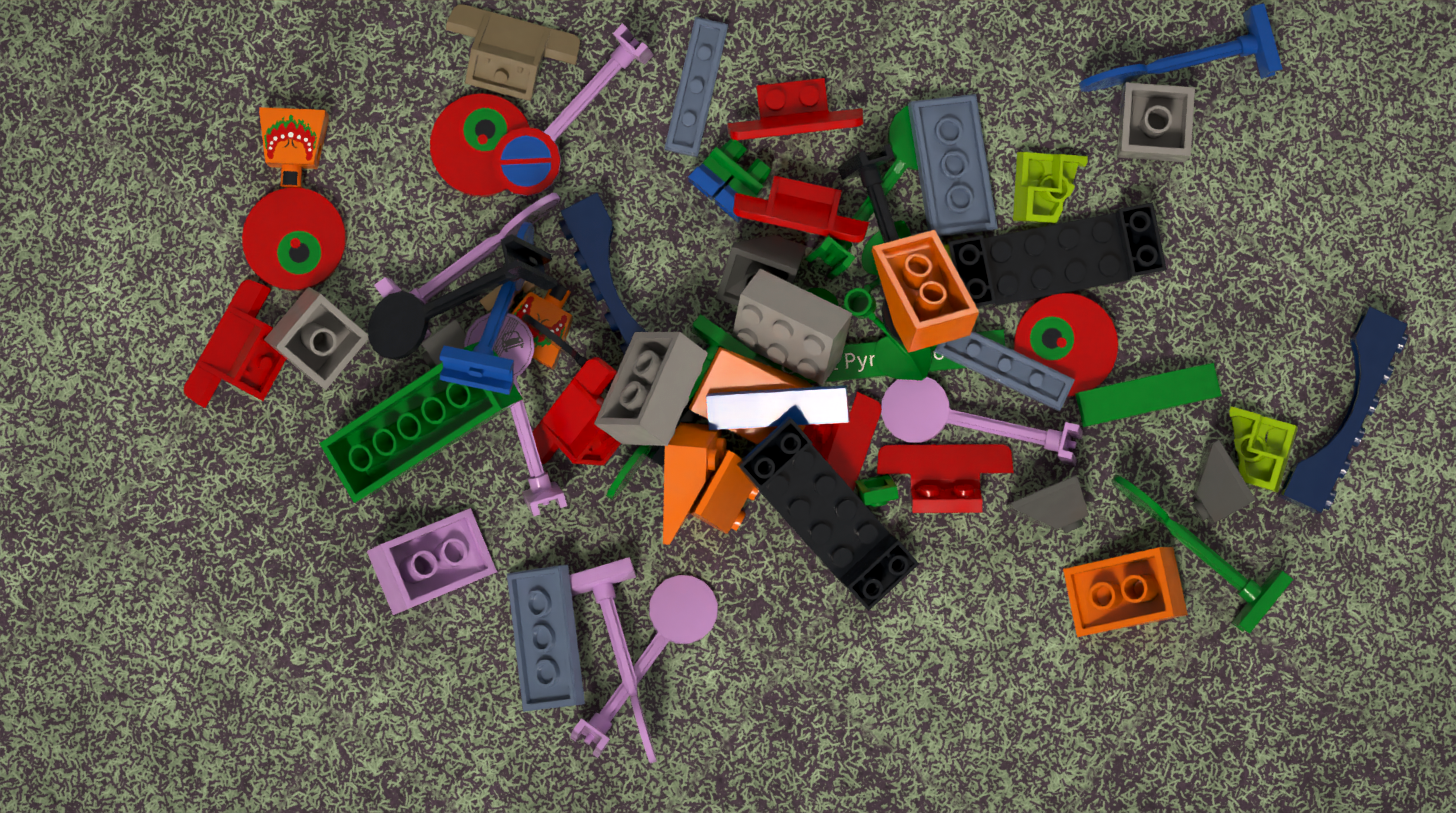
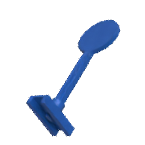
(1257, 42)
(480, 366)

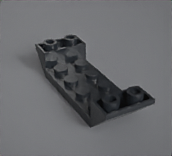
(1060, 257)
(827, 514)

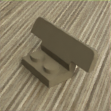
(509, 50)

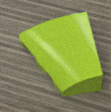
(1043, 185)

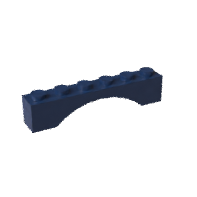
(592, 232)
(1373, 347)

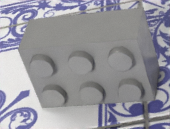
(791, 326)
(651, 388)

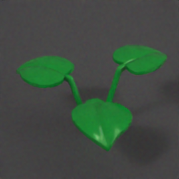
(888, 353)

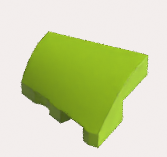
(1261, 462)

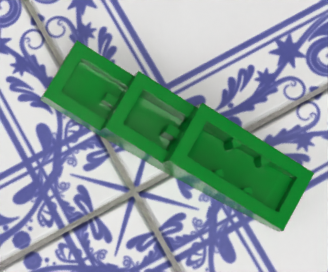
(1148, 395)

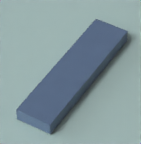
(696, 87)
(1008, 368)

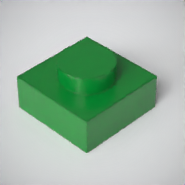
(876, 490)

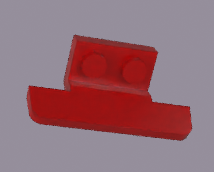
(794, 109)
(801, 208)
(237, 350)
(572, 419)
(847, 443)
(945, 475)

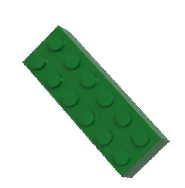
(409, 430)

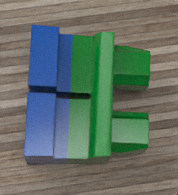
(721, 168)

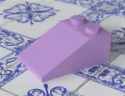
(431, 561)

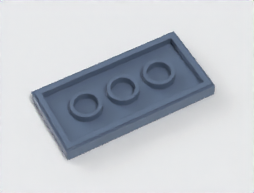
(952, 165)
(545, 638)

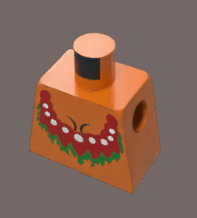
(293, 140)
(550, 314)

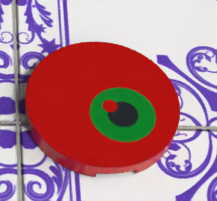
(466, 139)
(294, 239)
(1070, 337)

